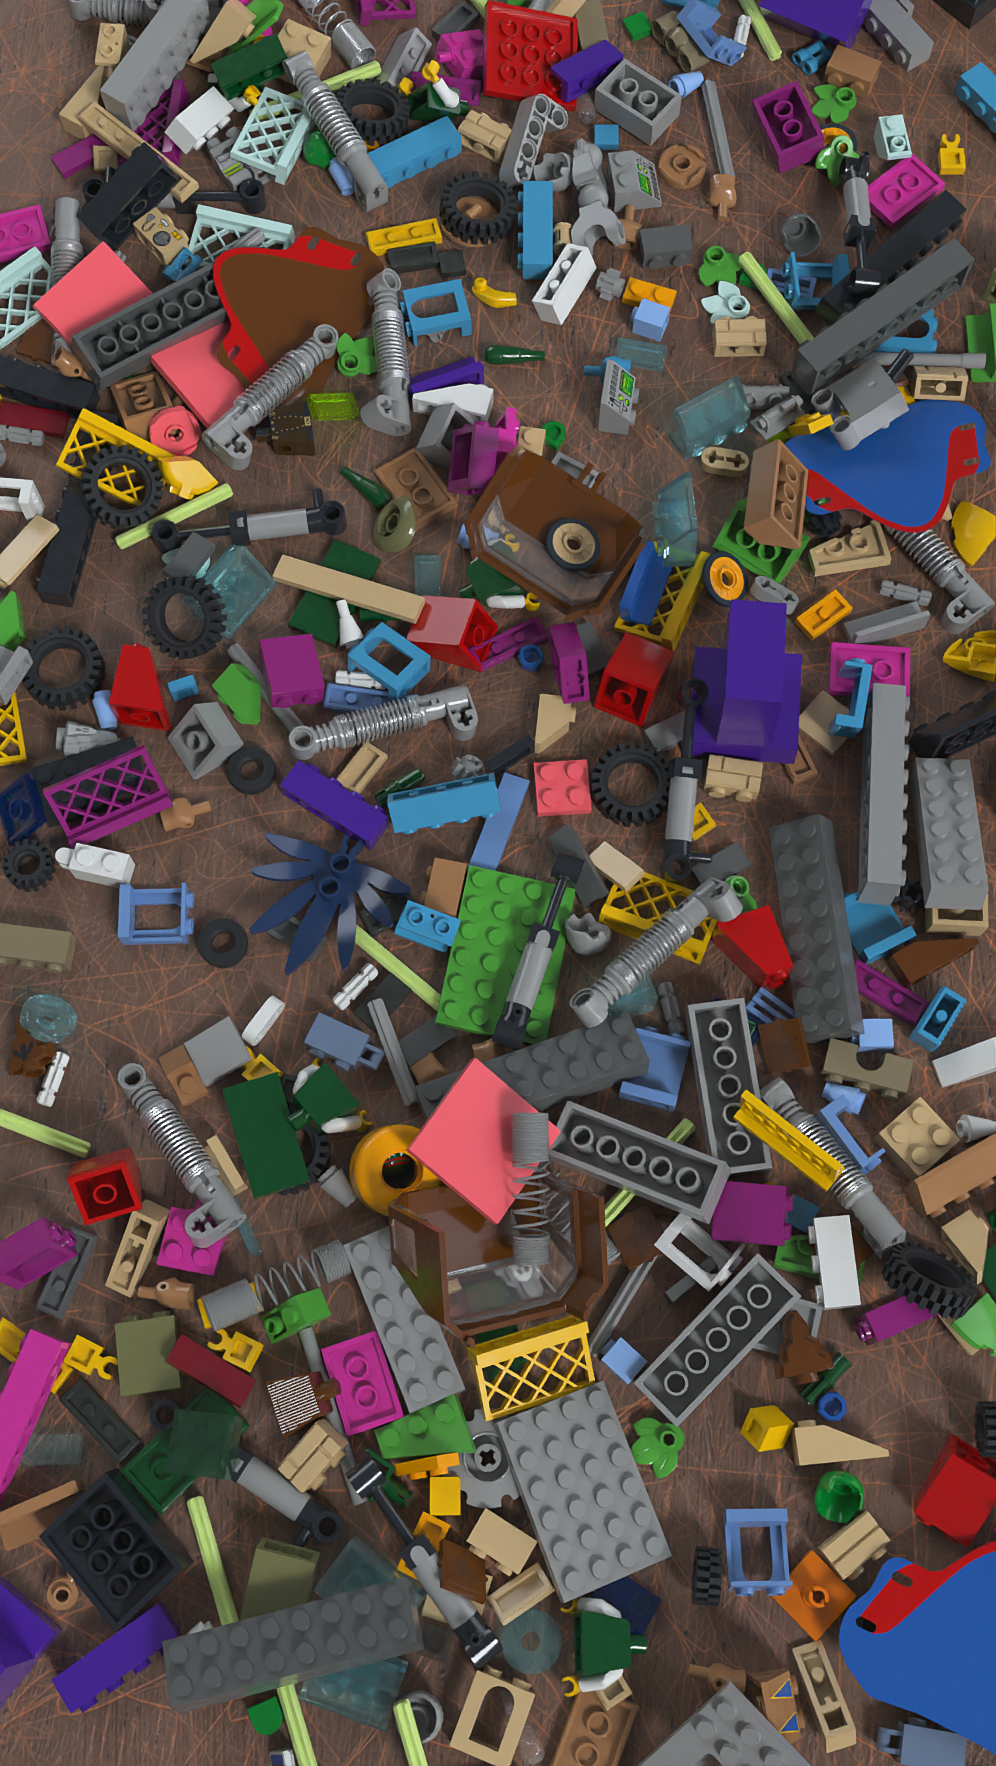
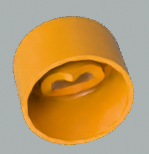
(367, 1164)

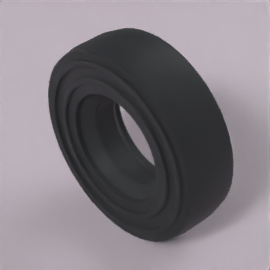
(246, 755)
(217, 927)

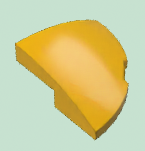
(973, 531)
(974, 656)

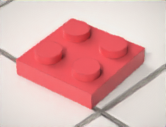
(562, 788)

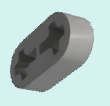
(770, 591)

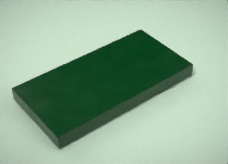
(319, 613)
(264, 1136)
(148, 1467)

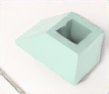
(892, 138)

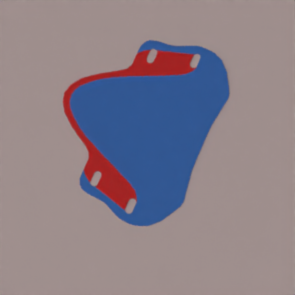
(897, 472)
(931, 1643)

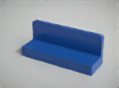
(645, 587)

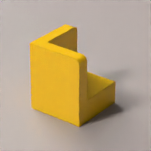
(766, 1428)
(445, 1496)

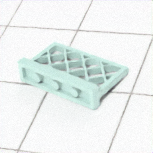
(292, 145)
(238, 224)
(10, 278)

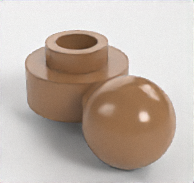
(65, 1583)

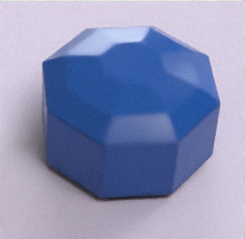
(531, 657)
(831, 1406)

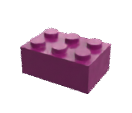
(788, 126)

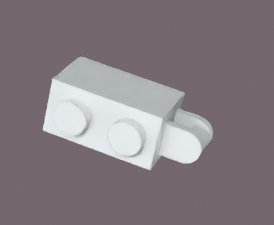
(97, 864)

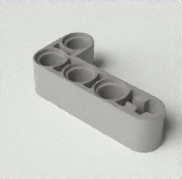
(533, 119)

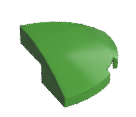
(979, 1324)

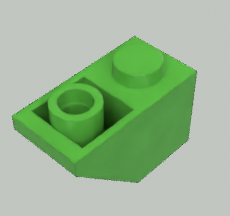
(11, 622)
(241, 692)
(295, 1315)

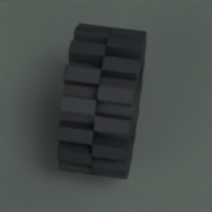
(20, 852)
(986, 1428)
(707, 1576)

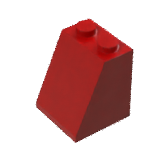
(451, 627)
(633, 679)
(138, 690)
(755, 947)
(106, 1185)
(958, 1491)

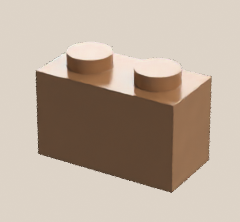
(852, 70)
(445, 886)

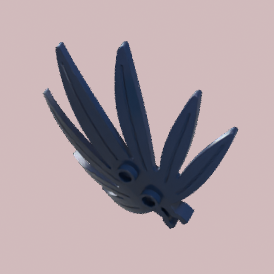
(334, 884)

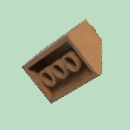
(776, 497)
(954, 1179)

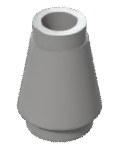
(337, 1185)

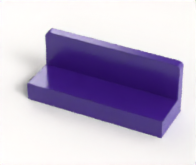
(586, 69)
(451, 375)

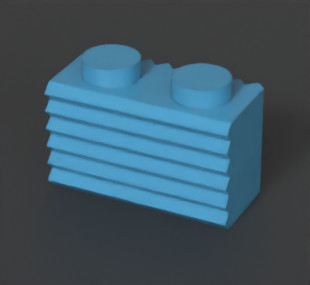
(937, 1019)

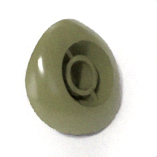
(395, 525)

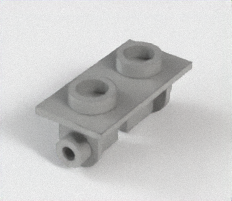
(765, 397)
(778, 417)

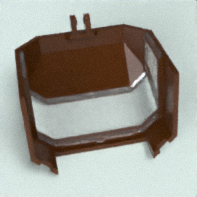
(512, 526)
(465, 1265)

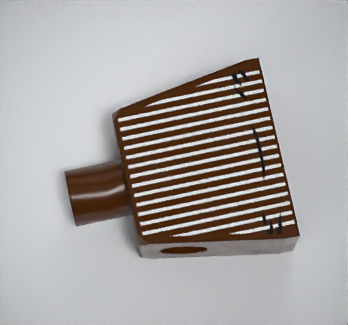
(301, 1400)

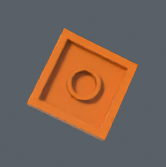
(816, 1595)

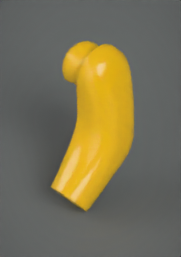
(493, 297)

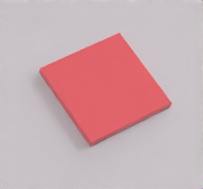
(90, 293)
(199, 376)
(471, 1141)

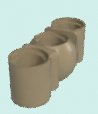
(678, 42)

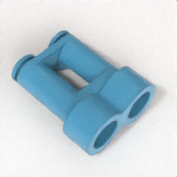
(805, 59)
(174, 272)

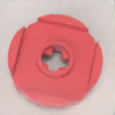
(177, 418)

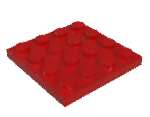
(522, 49)

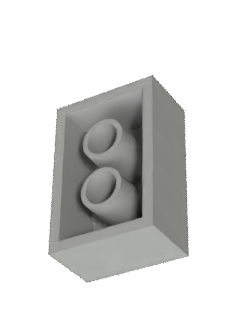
(637, 102)

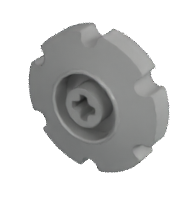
(484, 1483)

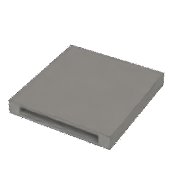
(217, 1051)

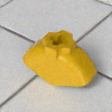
(185, 476)

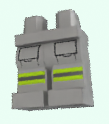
(229, 169)

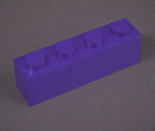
(334, 804)
(115, 1658)

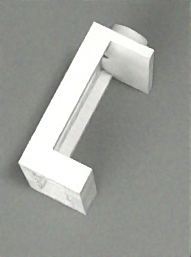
(28, 501)
(726, 1261)

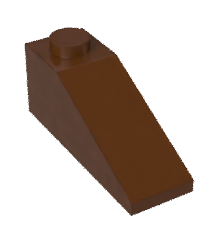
(924, 958)

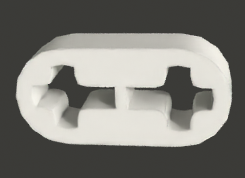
(263, 1020)

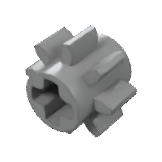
(610, 284)
(467, 767)

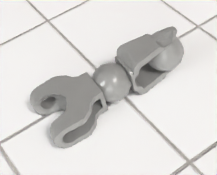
(594, 217)

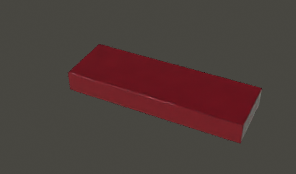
(50, 422)
(210, 1371)

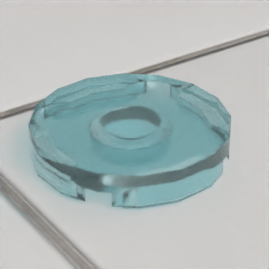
(51, 1006)
(535, 1660)

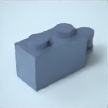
(341, 1044)
(923, 1744)

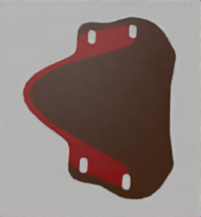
(284, 295)

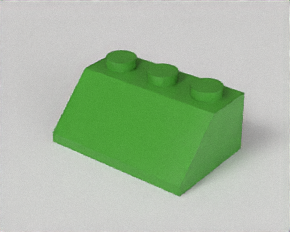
(759, 558)

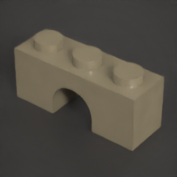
(841, 1065)

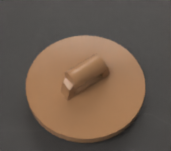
(474, 209)

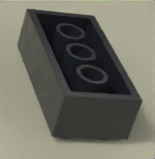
(128, 195)
(63, 768)

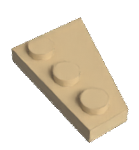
(855, 551)

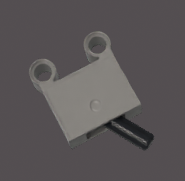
(866, 397)

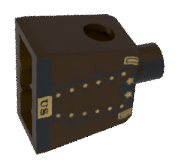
(289, 430)

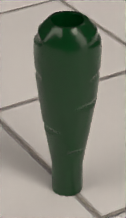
(511, 355)
(370, 490)

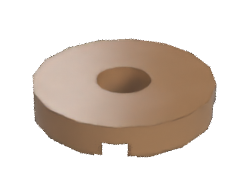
(679, 177)

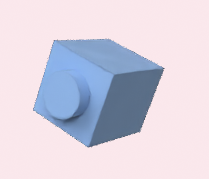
(650, 319)
(877, 1036)
(622, 1360)

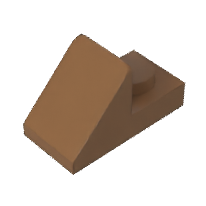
(183, 1075)

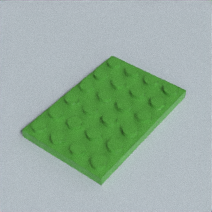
(487, 949)

